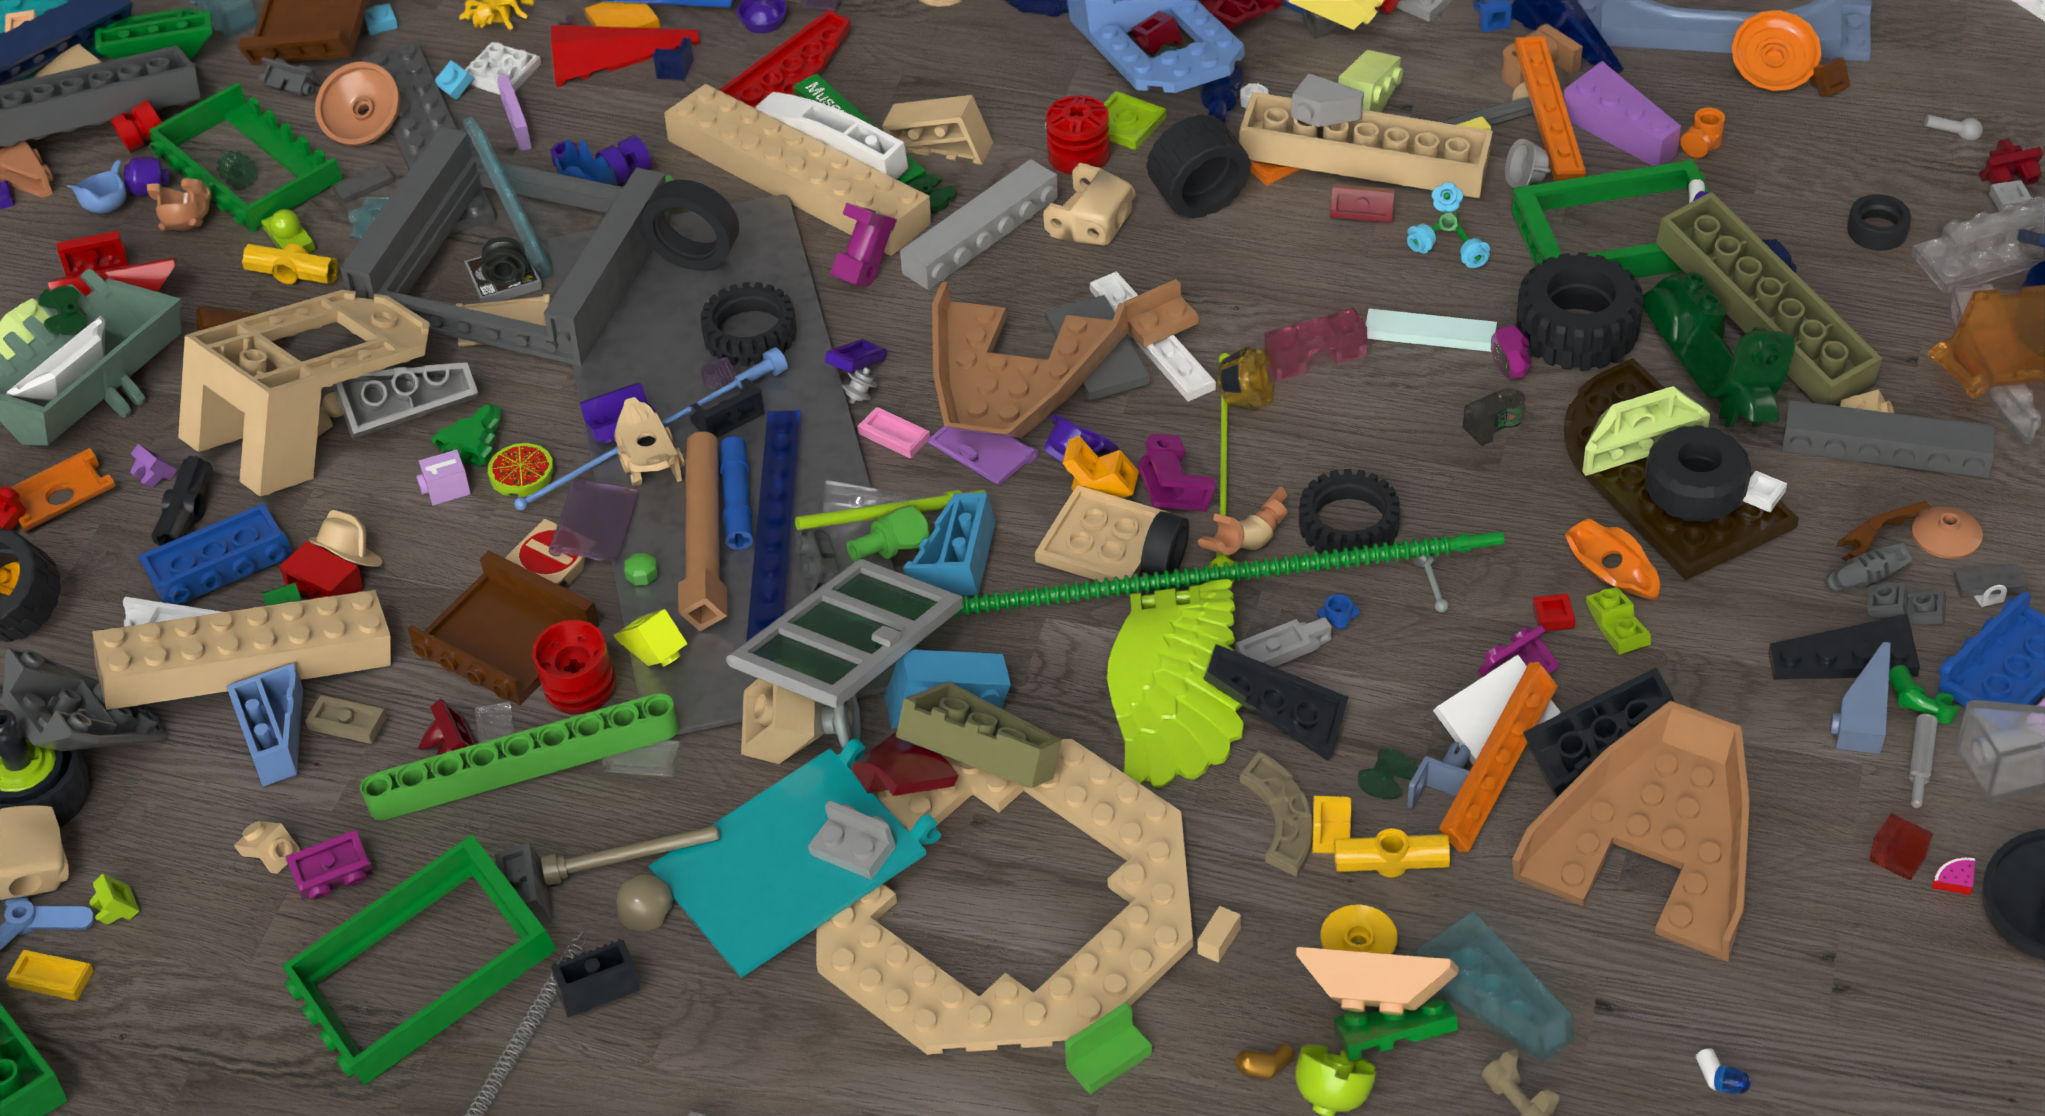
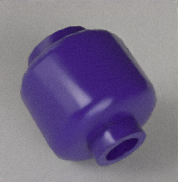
(142, 172)

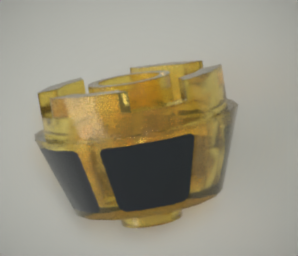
(1245, 379)

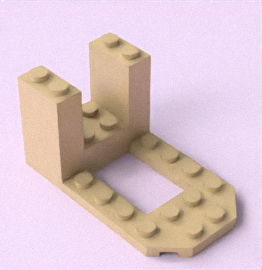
(256, 391)

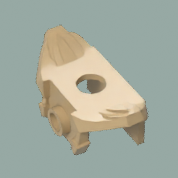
(638, 421)

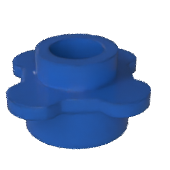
(1338, 610)

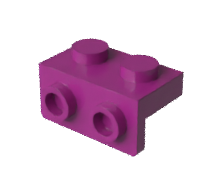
(1526, 645)
(329, 865)

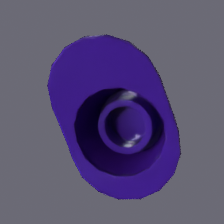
(1065, 430)

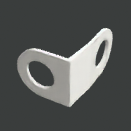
(1986, 599)

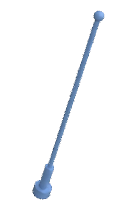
(773, 362)

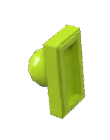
(285, 229)

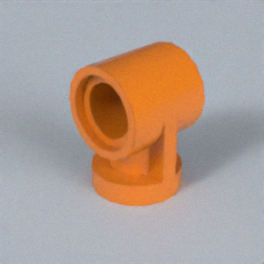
(1705, 132)

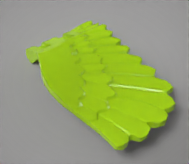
(1157, 688)

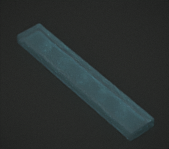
(508, 197)

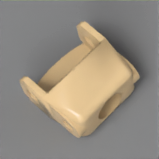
(1094, 211)
(30, 852)

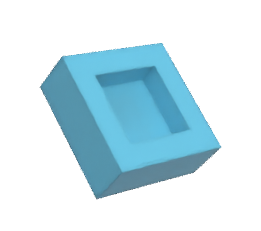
(380, 19)
(453, 80)

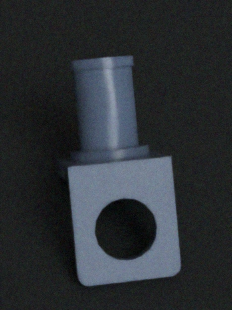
(1441, 775)

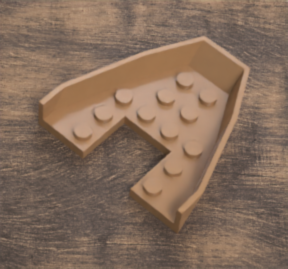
(1004, 391)
(1667, 793)

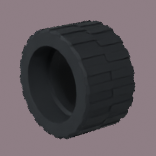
(1185, 148)
(35, 590)

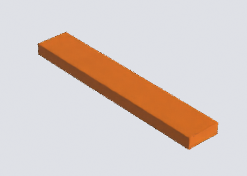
(1549, 108)
(1498, 757)

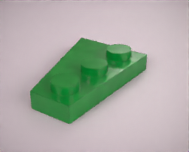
(1380, 1030)

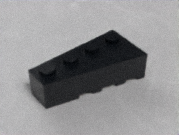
(1578, 736)

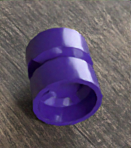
(626, 157)

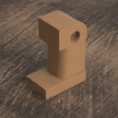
(1562, 49)

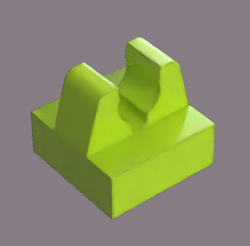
(113, 900)

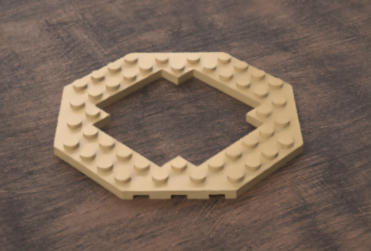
(1108, 971)

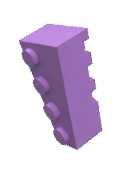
(1621, 116)

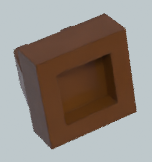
(1830, 77)

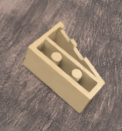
(941, 126)

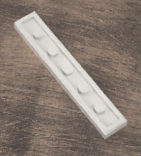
(1166, 354)

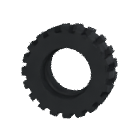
(1580, 284)

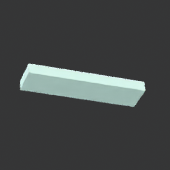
(1430, 330)

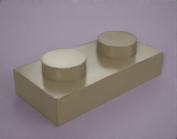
(346, 719)

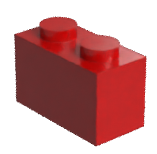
(320, 573)

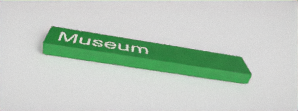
(819, 90)

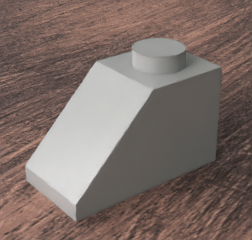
(1325, 102)

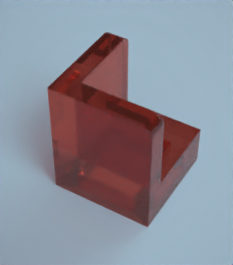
(1900, 846)

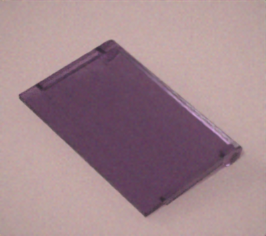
(594, 520)

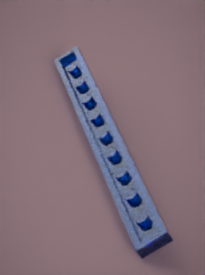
(774, 520)

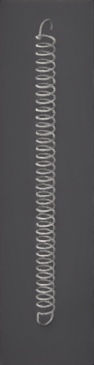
(508, 1051)

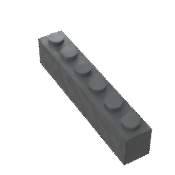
(1889, 439)

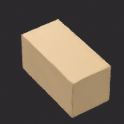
(1219, 934)

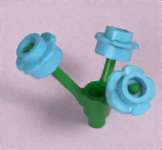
(1447, 200)

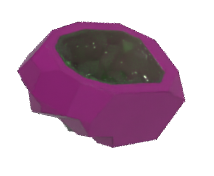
(1511, 351)

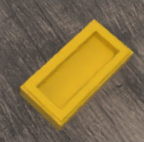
(50, 975)

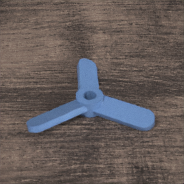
(24, 918)

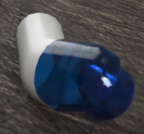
(1722, 1077)

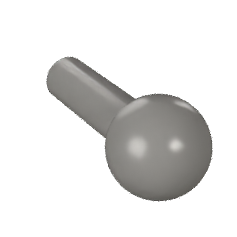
(1968, 128)

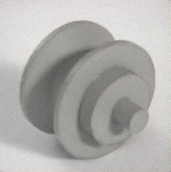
(859, 385)

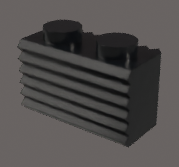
(595, 977)

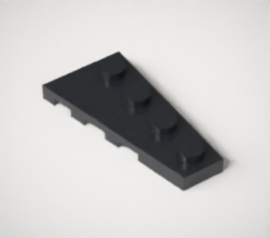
(1844, 651)
(1284, 700)

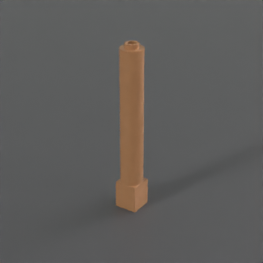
(701, 593)

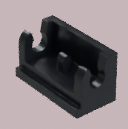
(730, 413)

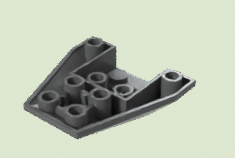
(66, 707)

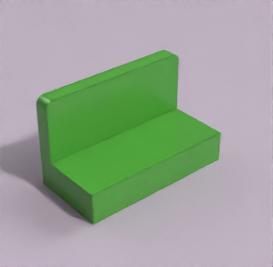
(1106, 1049)

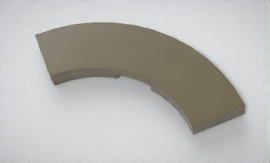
(1289, 810)

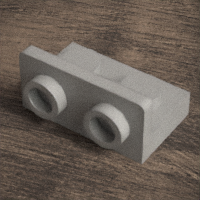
(853, 840)

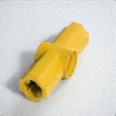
(290, 264)
(1391, 853)

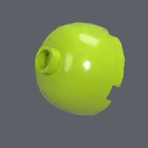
(1332, 1080)

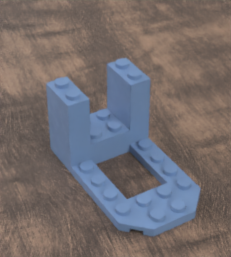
(1201, 62)

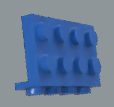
(215, 555)
(2002, 660)

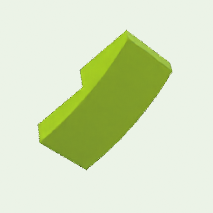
(1617, 621)

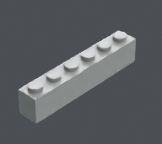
(979, 224)

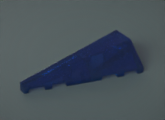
(1570, 20)

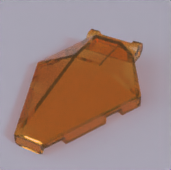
(1997, 341)

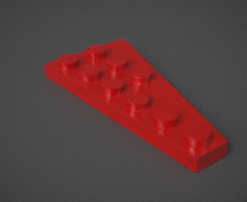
(791, 61)

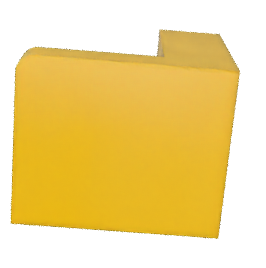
(1330, 822)

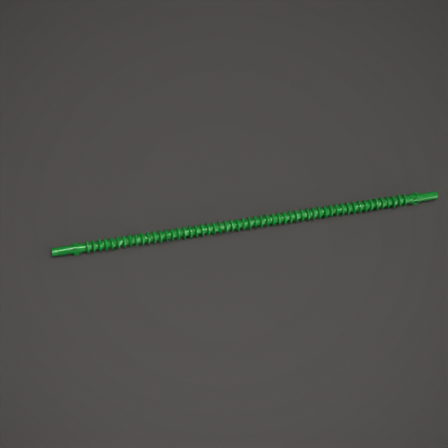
(1462, 543)

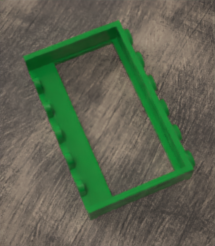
(229, 105)

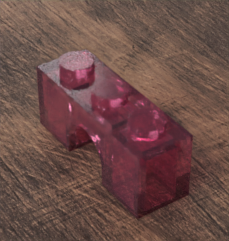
(1292, 346)

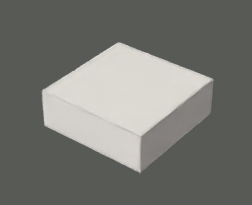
(1764, 491)

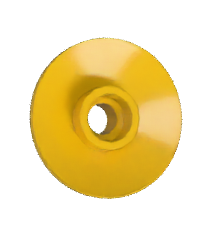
(1359, 925)

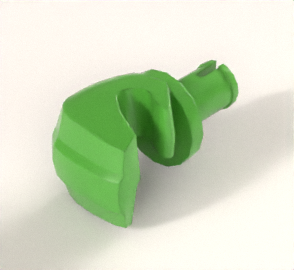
(894, 531)

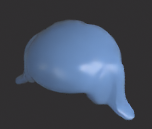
(102, 191)

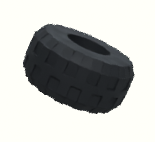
(1697, 473)

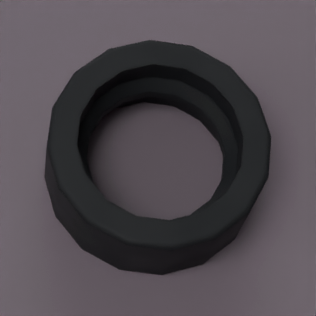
(1877, 237)
(1165, 543)

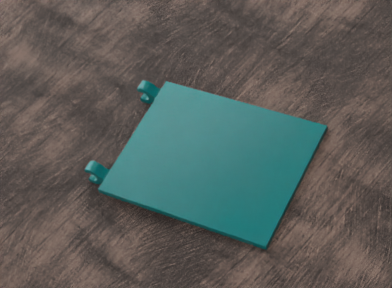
(759, 881)

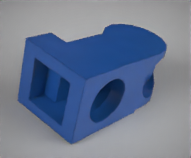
(1493, 14)

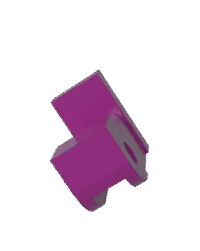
(864, 247)
(1167, 481)

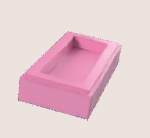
(893, 432)

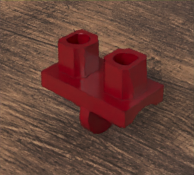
(2012, 160)

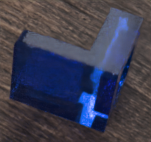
(674, 63)

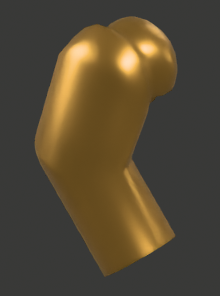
(1262, 1064)

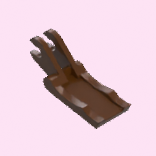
(1862, 536)

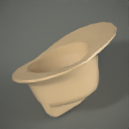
(346, 538)

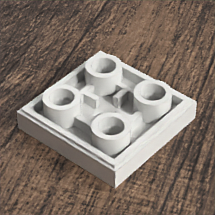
(499, 61)

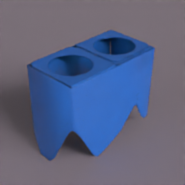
(586, 166)

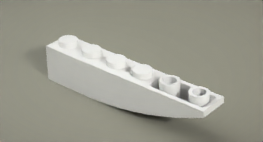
(839, 131)

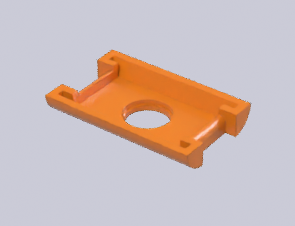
(74, 474)

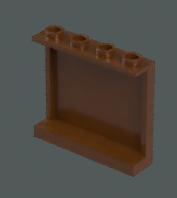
(305, 30)
(495, 624)

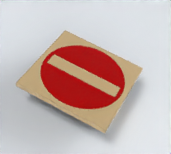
(534, 555)

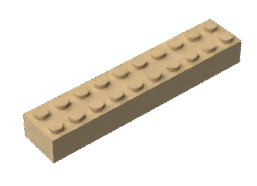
(793, 164)

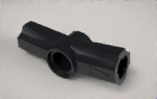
(183, 502)

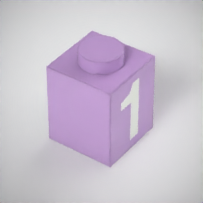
(443, 477)

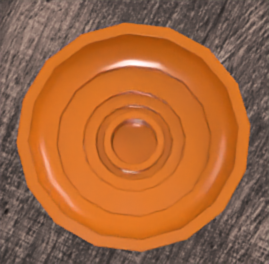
(1776, 50)

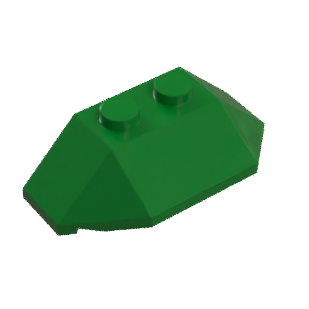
(155, 31)

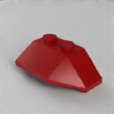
(146, 275)

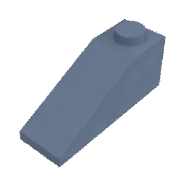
(1864, 707)

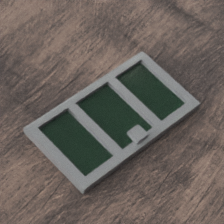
(846, 633)

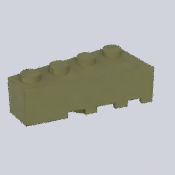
(978, 734)

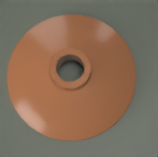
(1947, 532)

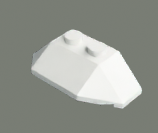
(63, 366)

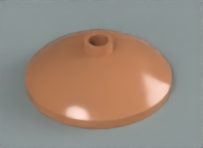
(348, 94)

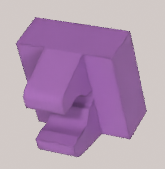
(150, 465)

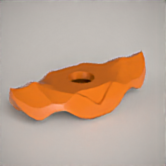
(1594, 542)

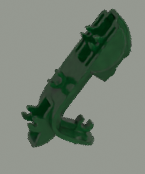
(1694, 328)

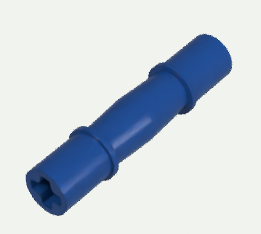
(736, 493)

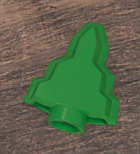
(471, 436)

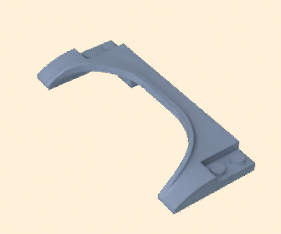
(1839, 24)

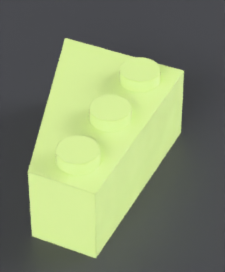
(1374, 75)

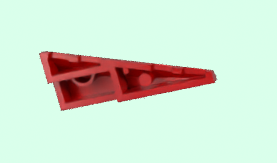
(592, 48)

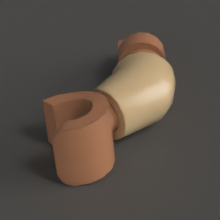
(1248, 533)

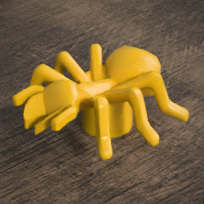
(493, 11)

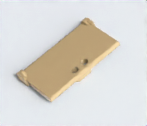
(522, 309)

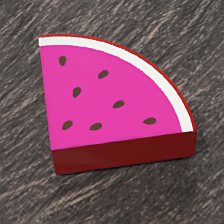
(1955, 876)

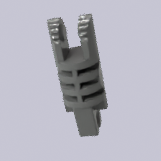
(1869, 567)

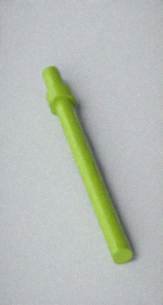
(873, 512)

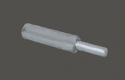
(1922, 756)

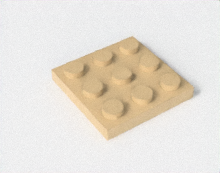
(1097, 536)

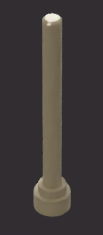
(557, 868)

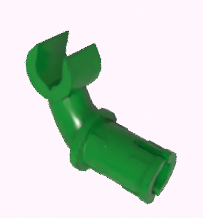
(1913, 697)

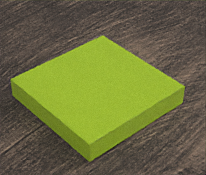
(1132, 119)

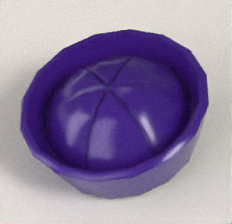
(762, 15)

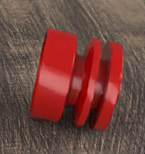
(1077, 133)
(574, 666)

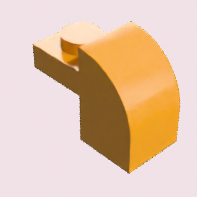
(1107, 474)

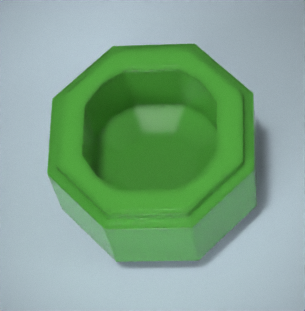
(641, 569)

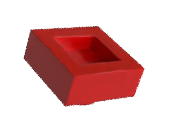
(1554, 612)

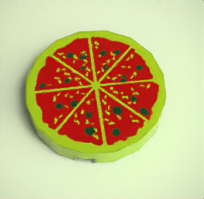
(520, 469)

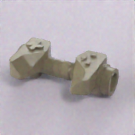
(1504, 1077)

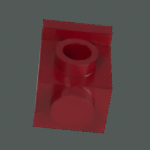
(1156, 31)

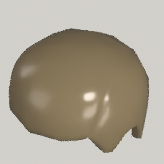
(643, 902)

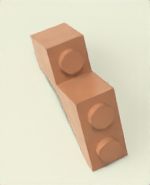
(25, 169)

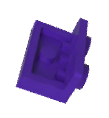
(604, 410)

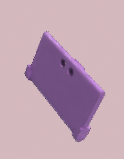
(995, 455)

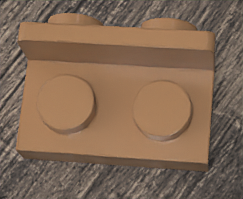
(1159, 313)

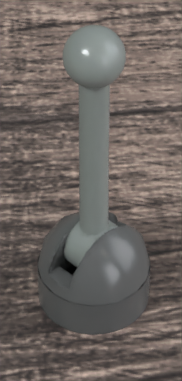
(1441, 604)

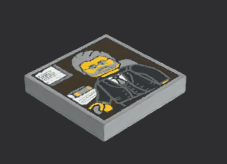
(489, 292)

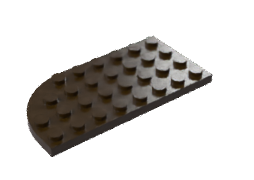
(1683, 544)

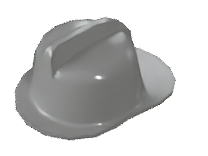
(1526, 164)

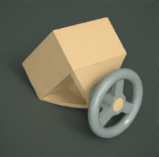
(784, 722)

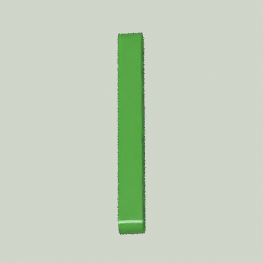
(520, 756)

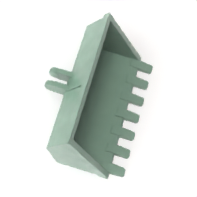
(135, 330)

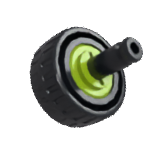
(40, 774)

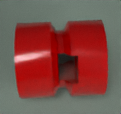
(135, 127)

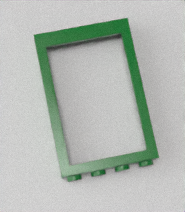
(1640, 260)
(387, 915)

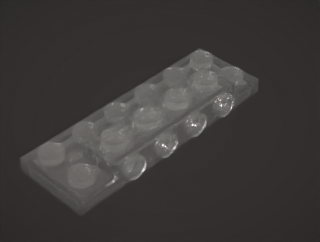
(1983, 247)

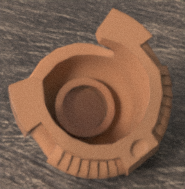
(181, 209)

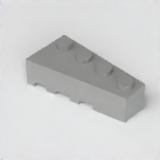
(401, 395)

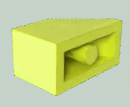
(652, 638)

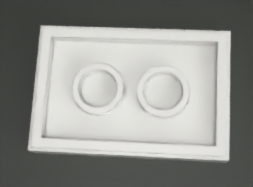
(1476, 709)

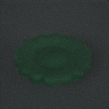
(237, 169)

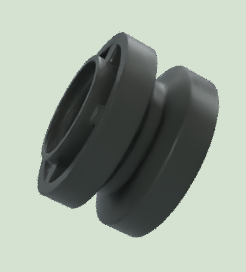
(503, 261)

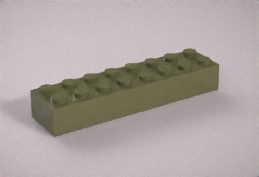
(1765, 292)

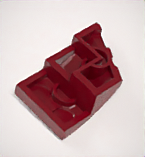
(1236, 12)
(903, 768)

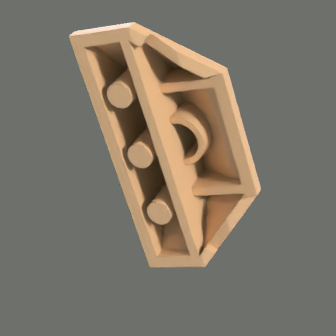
(1376, 978)

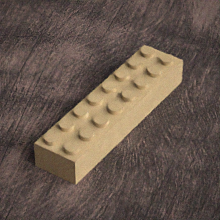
(1370, 148)
(222, 648)

